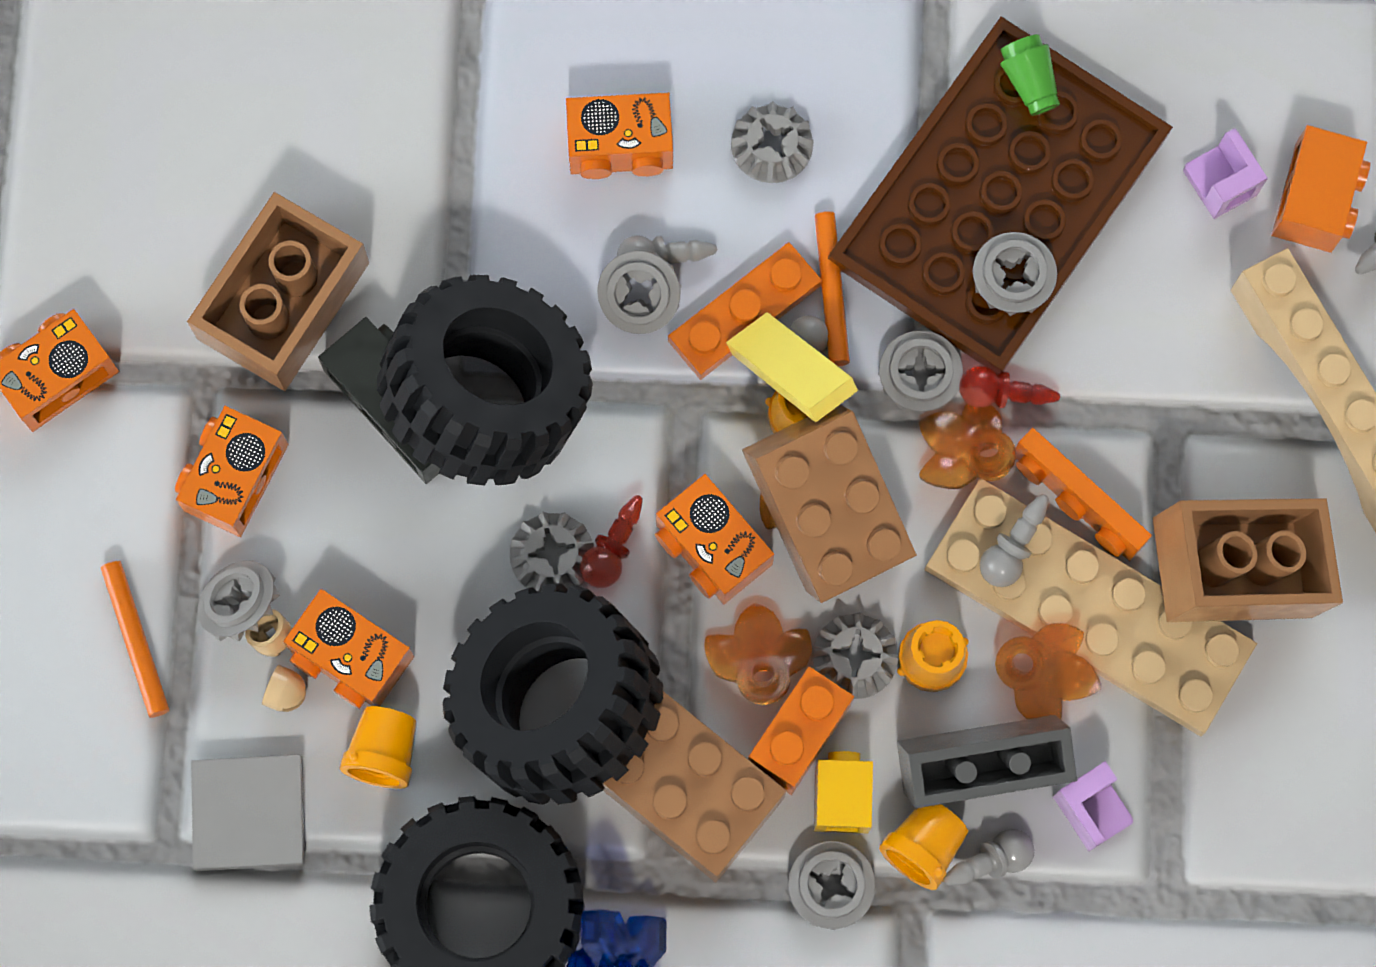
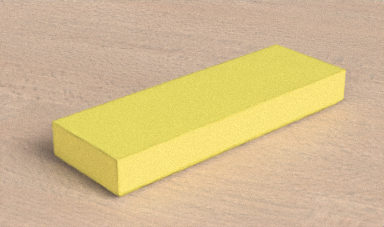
(792, 367)

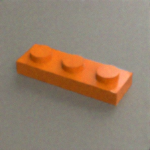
(770, 287)
(1080, 496)

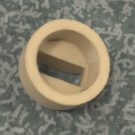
(262, 642)
(285, 690)

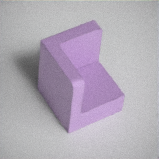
(1226, 175)
(1094, 806)

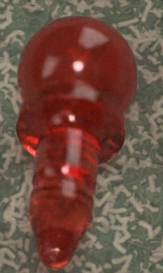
(983, 387)
(603, 564)

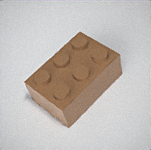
(279, 291)
(829, 503)
(1247, 559)
(696, 791)

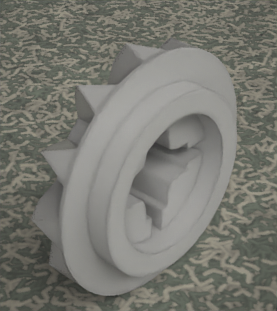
(765, 163)
(1008, 251)
(638, 316)
(938, 357)
(530, 541)
(226, 590)
(875, 639)
(823, 860)

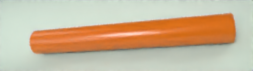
(832, 289)
(135, 639)

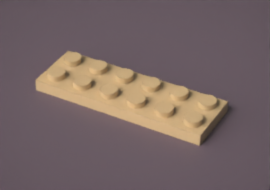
(1066, 580)

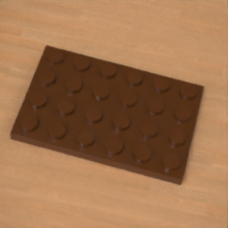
(992, 171)

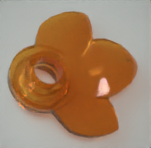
(958, 447)
(758, 647)
(1055, 673)

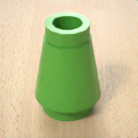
(1031, 73)

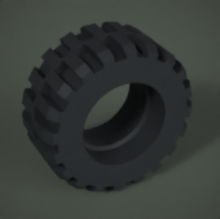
(455, 426)
(509, 655)
(468, 829)

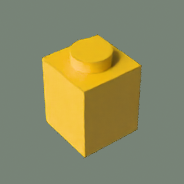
(843, 793)

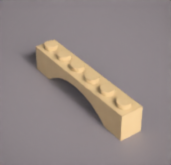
(1302, 334)

